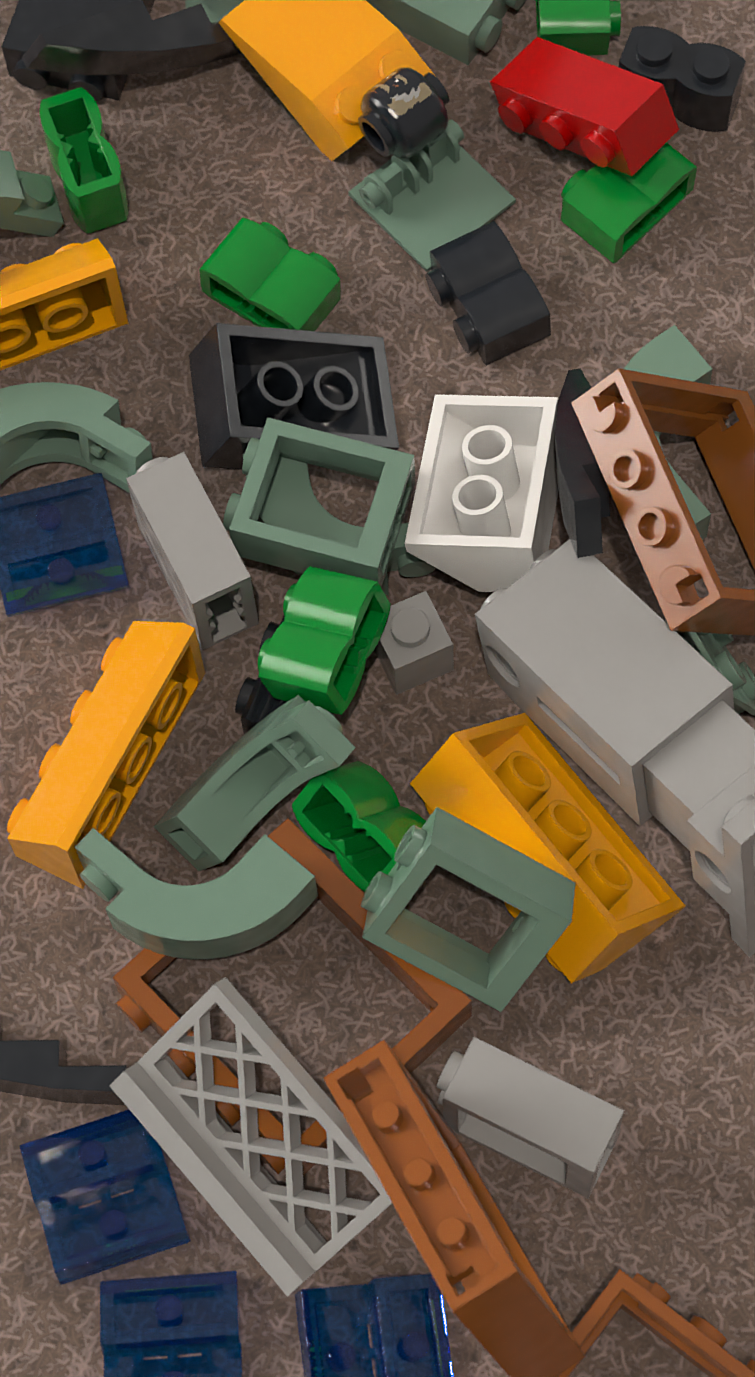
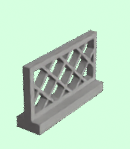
(227, 1163)

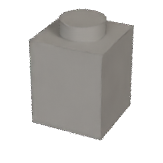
(414, 644)

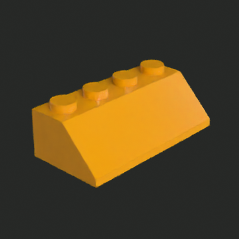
(58, 302)
(109, 747)
(528, 797)

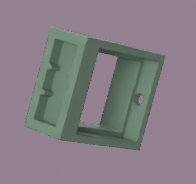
(298, 550)
(492, 866)

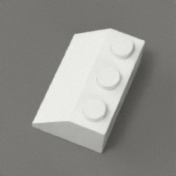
(486, 488)

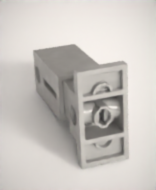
(632, 713)

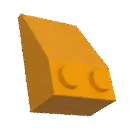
(321, 60)

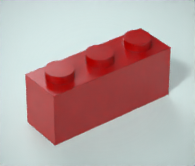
(584, 106)

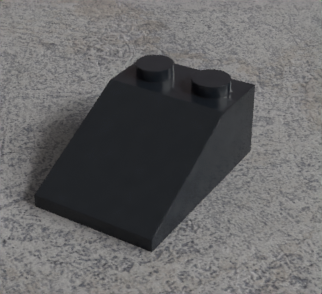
(289, 376)

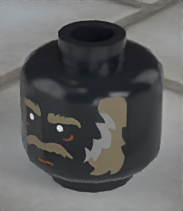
(404, 113)

